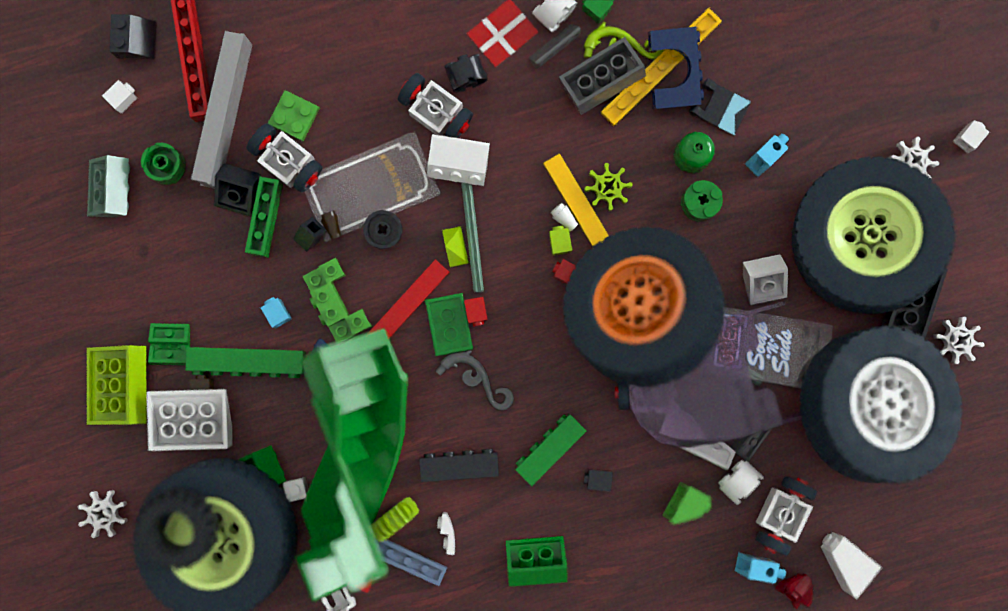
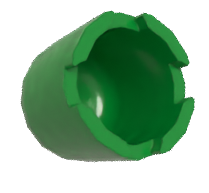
(690, 159)

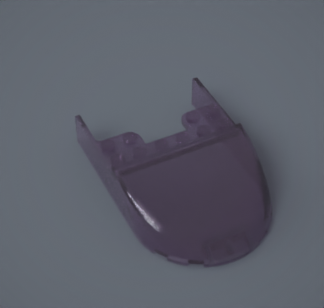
(714, 399)

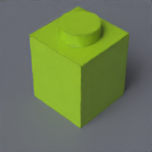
(560, 240)

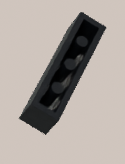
(459, 466)

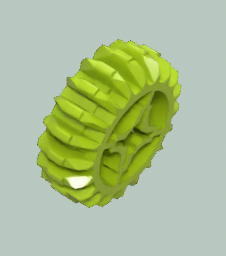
(394, 519)

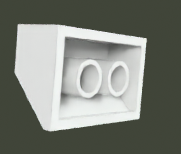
(458, 160)

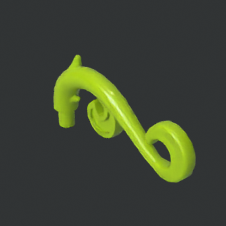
(602, 31)

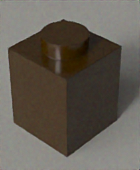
(202, 383)

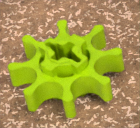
(604, 180)

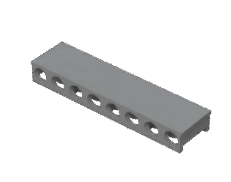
(222, 108)

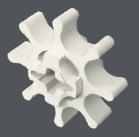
(916, 153)
(965, 343)
(109, 509)

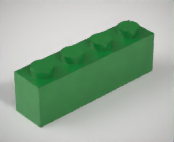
(264, 217)
(550, 450)

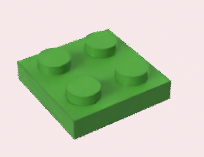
(293, 115)

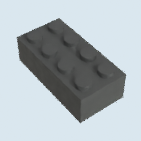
(602, 76)

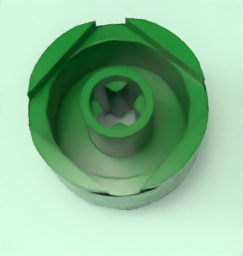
(163, 153)
(711, 196)

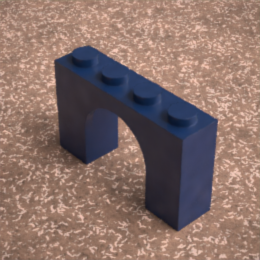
(685, 42)

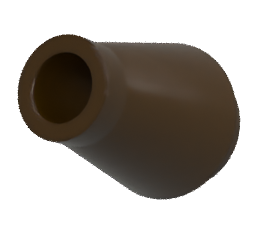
(331, 223)

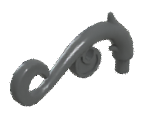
(465, 357)

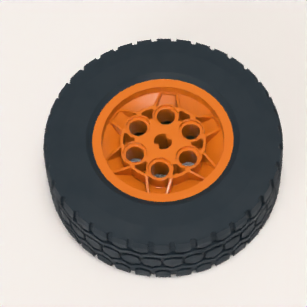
(665, 343)

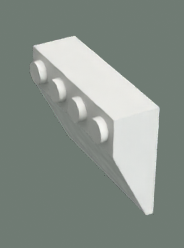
(189, 420)

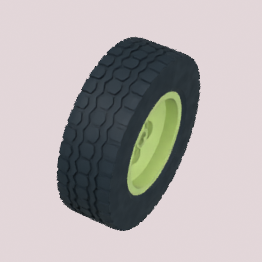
(911, 212)
(264, 539)

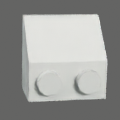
(765, 279)

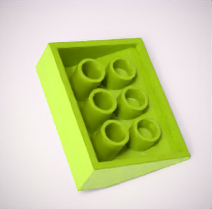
(116, 385)

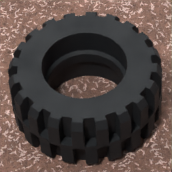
(158, 546)

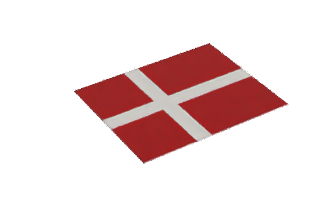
(502, 32)

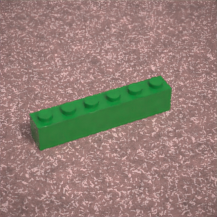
(244, 360)

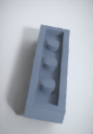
(411, 562)

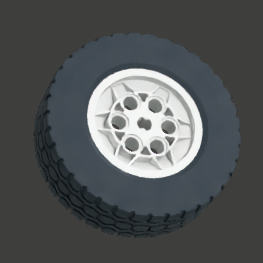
(838, 405)

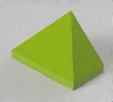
(455, 246)

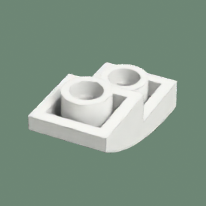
(446, 527)

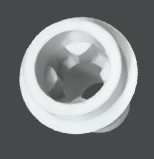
(563, 216)

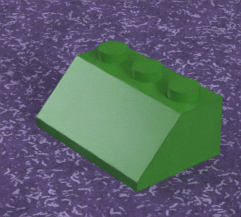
(686, 504)

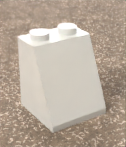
(849, 564)

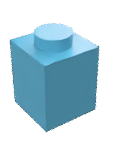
(276, 312)

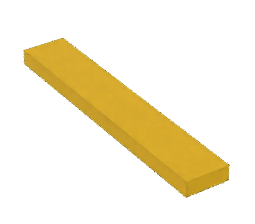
(575, 199)

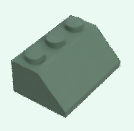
(108, 187)

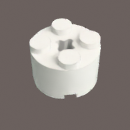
(554, 12)
(740, 482)

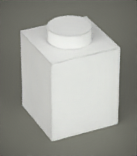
(120, 96)
(971, 136)
(296, 489)

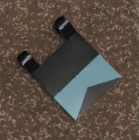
(724, 108)

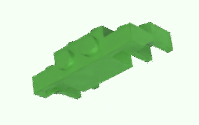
(330, 303)

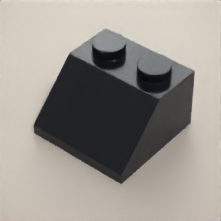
(132, 37)
(236, 189)

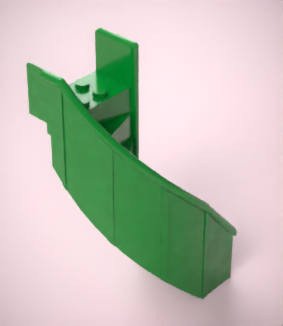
(363, 417)

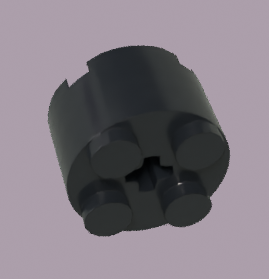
(466, 73)
(382, 218)

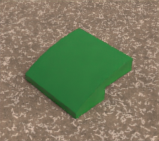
(168, 344)

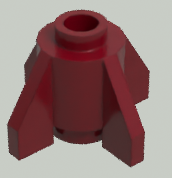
(797, 589)

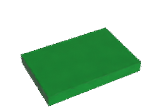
(449, 324)

